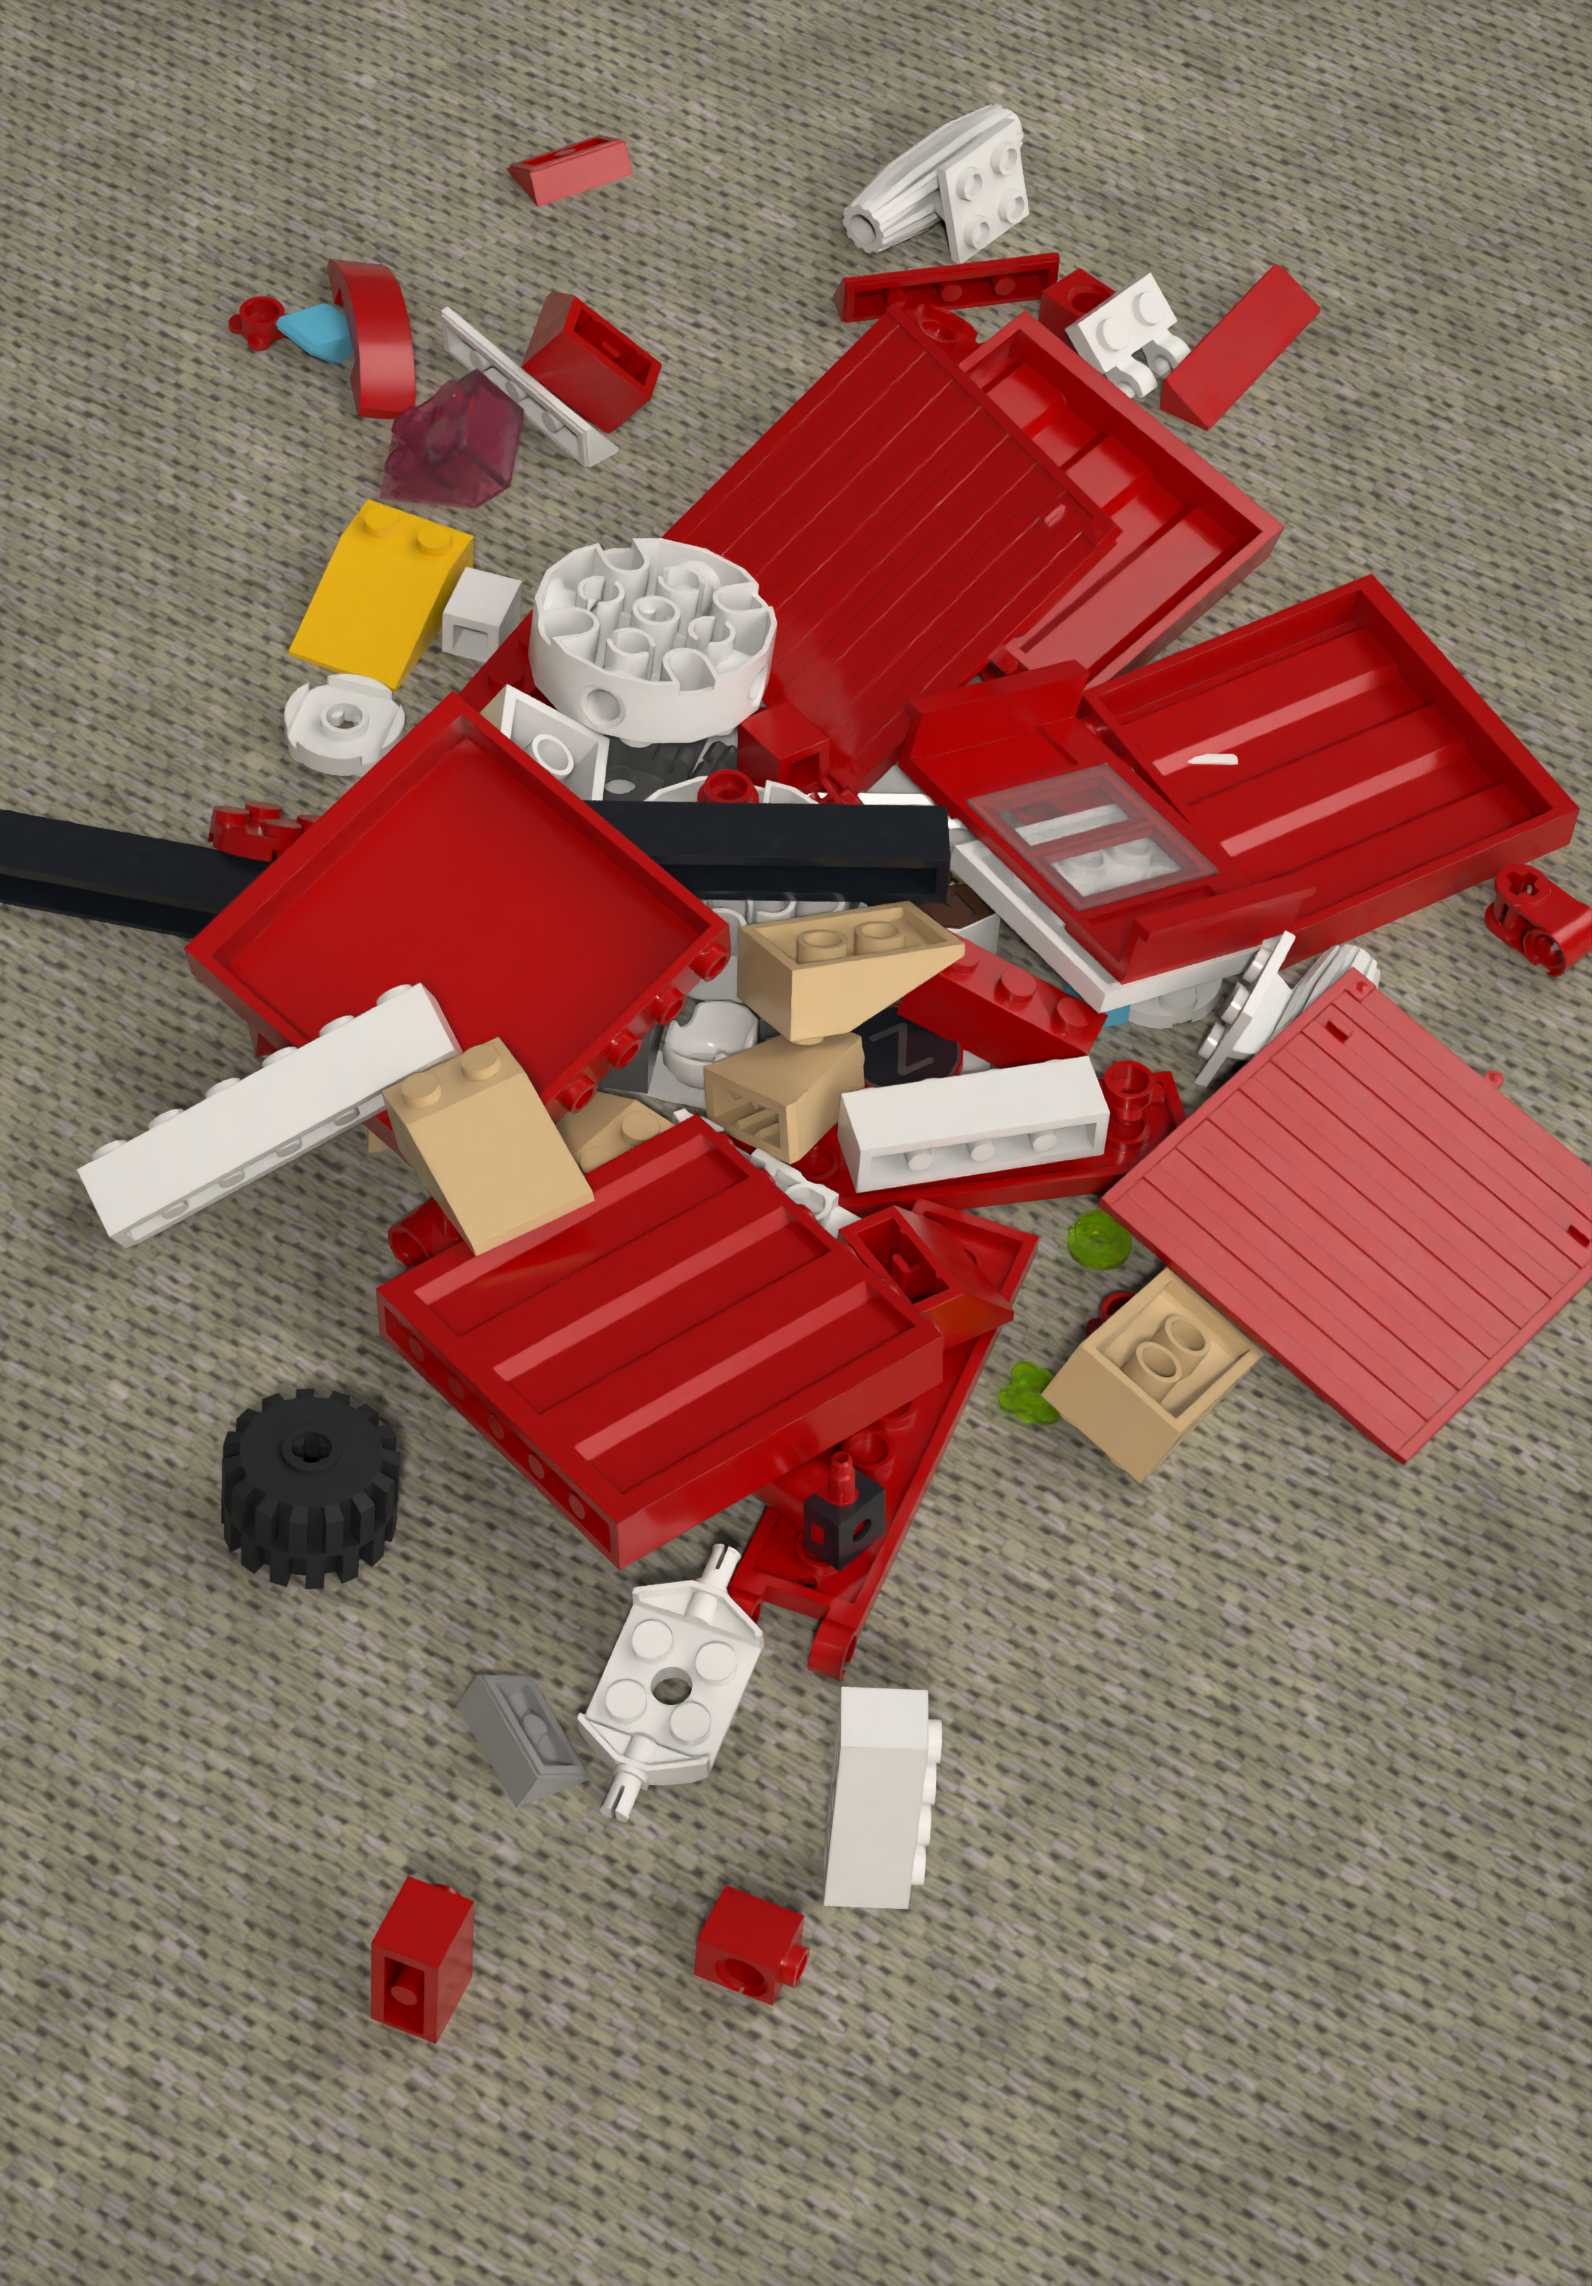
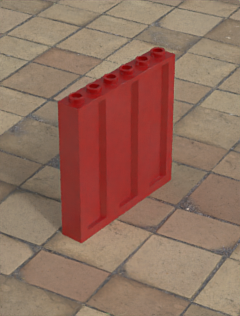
(1182, 520)
(1351, 756)
(662, 1341)

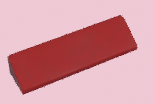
(948, 286)
(1238, 349)

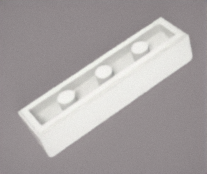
(539, 403)

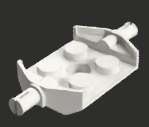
(681, 1633)

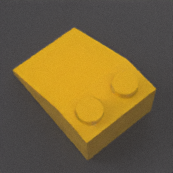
(382, 594)

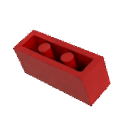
(1002, 1012)

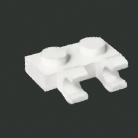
(1122, 325)

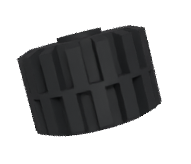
(320, 1490)

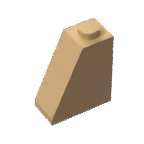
(784, 1092)

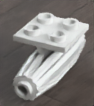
(957, 173)
(1268, 1005)

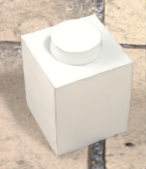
(480, 614)

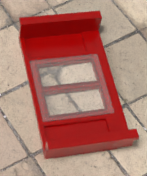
(1086, 827)

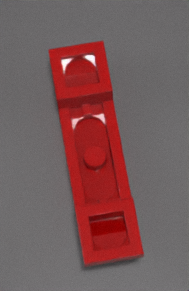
(379, 337)

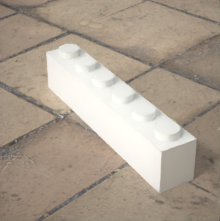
(267, 1117)

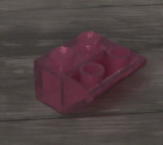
(454, 446)

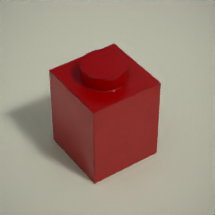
(783, 749)

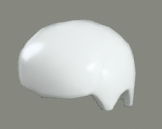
(711, 1035)

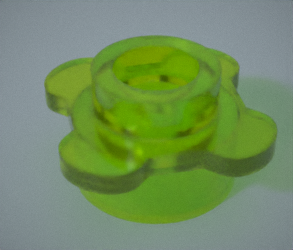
(1022, 1402)

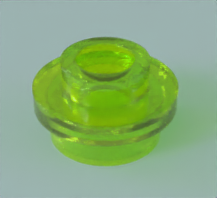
(1102, 1227)

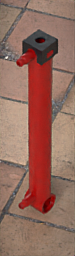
(832, 1504)

